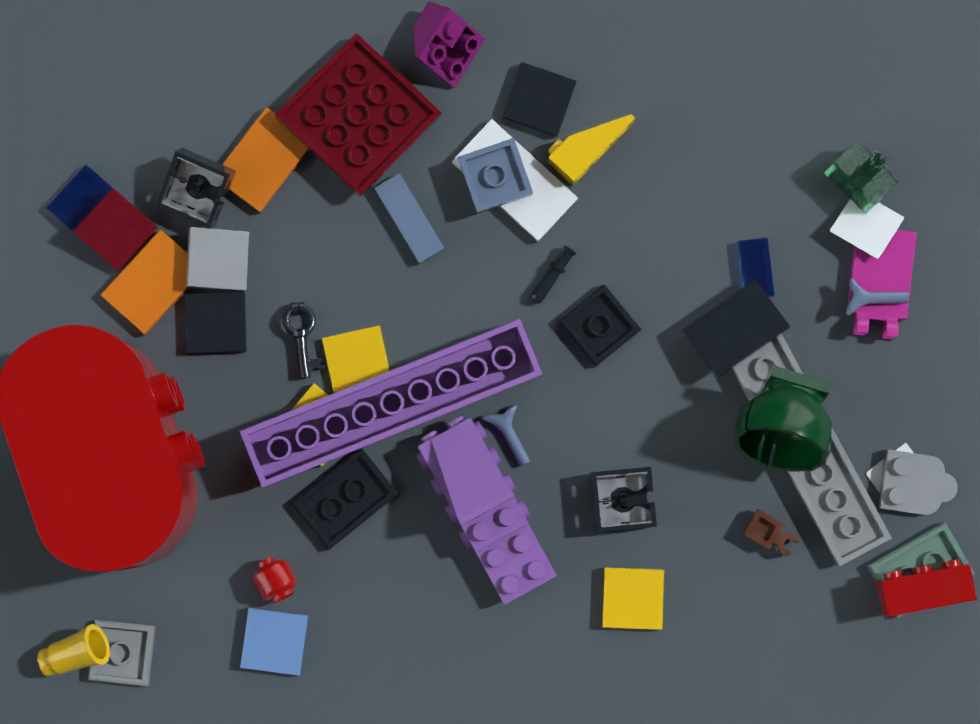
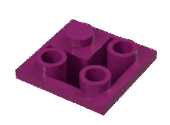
(445, 42)

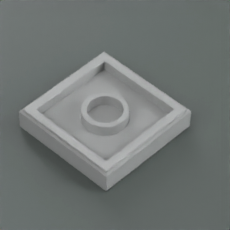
(217, 259)
(130, 653)

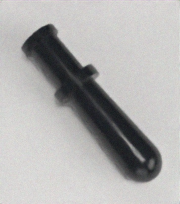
(546, 283)

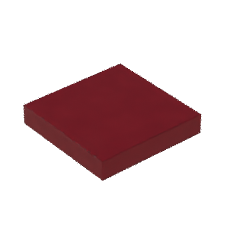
(115, 229)

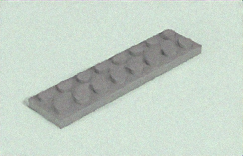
(834, 490)

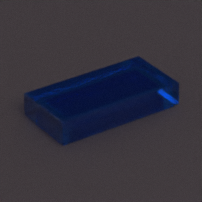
(756, 263)

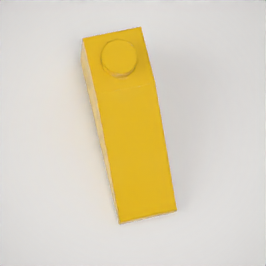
(585, 148)

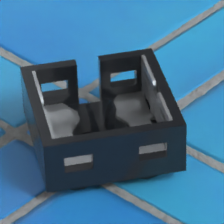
(182, 186)
(607, 501)

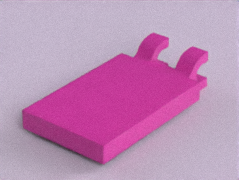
(887, 274)

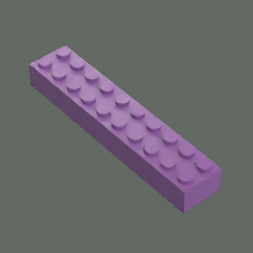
(390, 403)

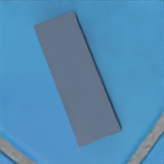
(409, 218)

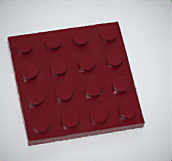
(358, 114)

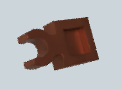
(766, 531)

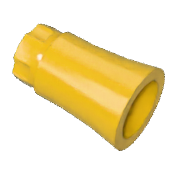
(75, 652)

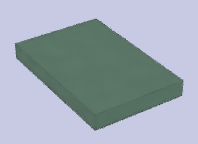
(927, 549)

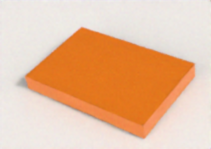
(264, 160)
(150, 283)

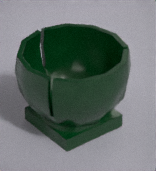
(794, 410)

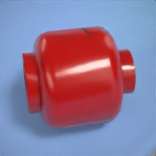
(274, 580)

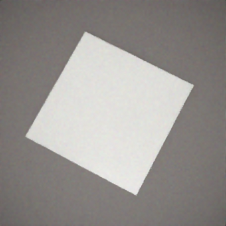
(867, 231)

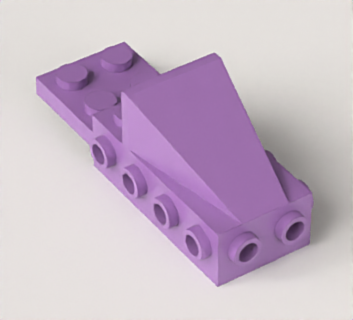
(485, 507)

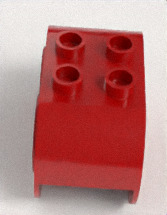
(99, 448)

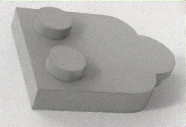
(914, 483)

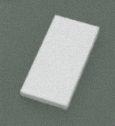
(549, 198)

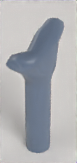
(862, 297)
(504, 424)

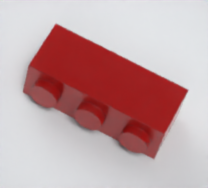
(926, 588)

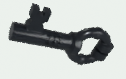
(300, 336)

